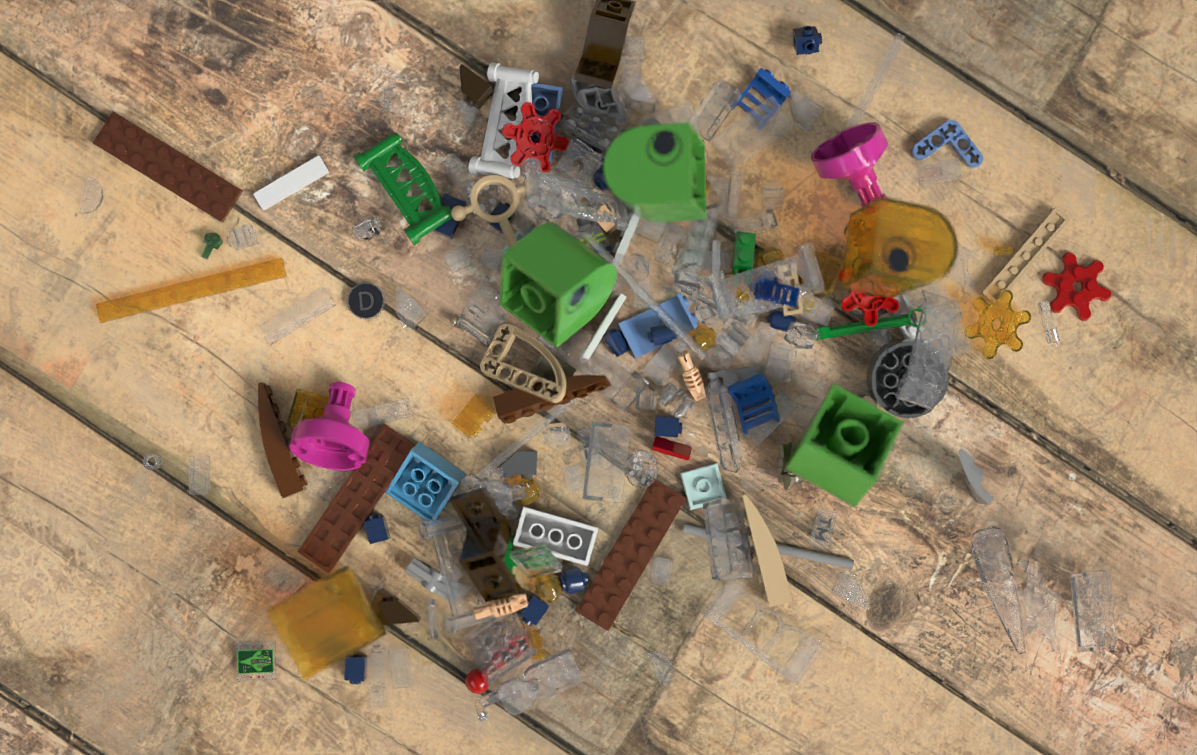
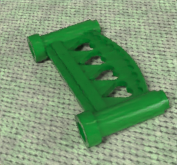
(420, 221)

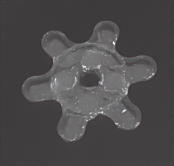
(502, 490)

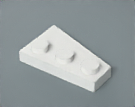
(627, 234)

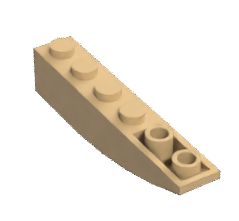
(766, 555)

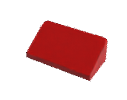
(671, 448)

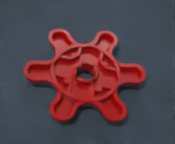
(547, 140)
(1067, 295)
(868, 304)

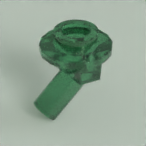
(213, 241)

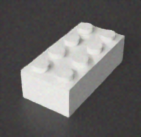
(561, 535)

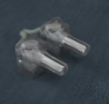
(669, 394)

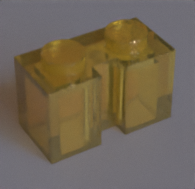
(473, 416)

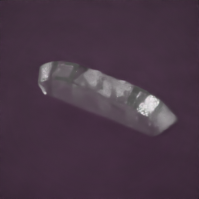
(724, 426)

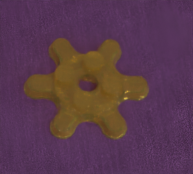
(1006, 332)

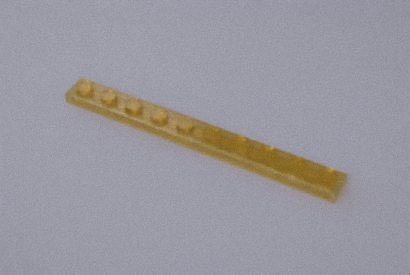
(191, 290)

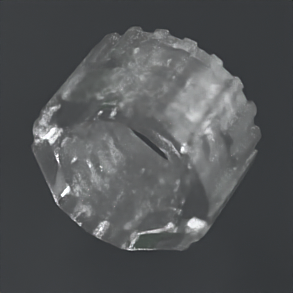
(158, 461)

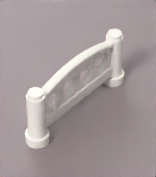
(506, 80)

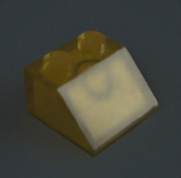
(306, 406)

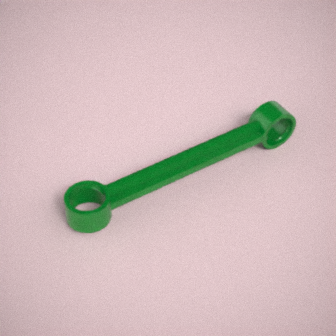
(861, 327)

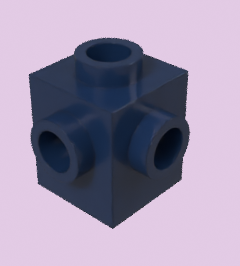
(806, 40)

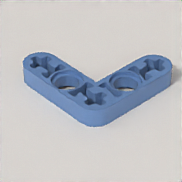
(952, 139)

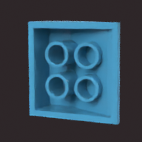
(425, 482)

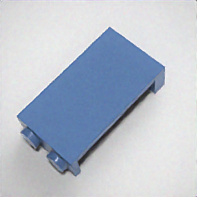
(636, 328)

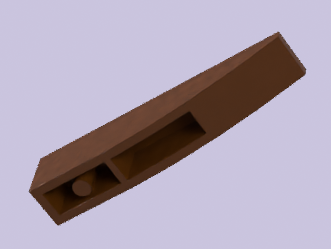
(521, 404)
(277, 446)

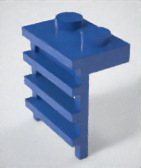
(766, 86)
(752, 393)

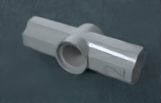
(429, 577)

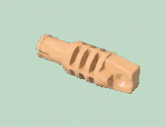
(691, 376)
(501, 606)

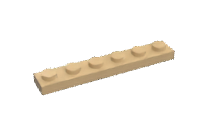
(1026, 255)

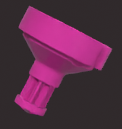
(852, 158)
(331, 439)

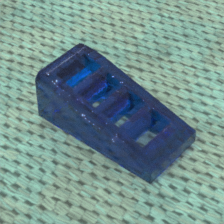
(765, 291)

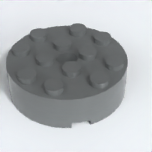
(884, 375)

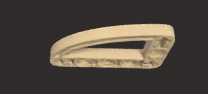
(531, 379)

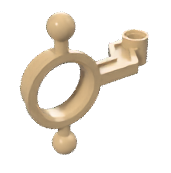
(459, 212)

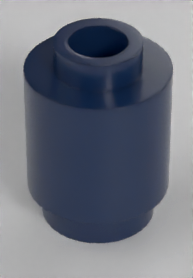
(780, 322)
(660, 335)
(616, 342)

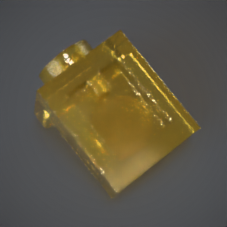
(537, 640)

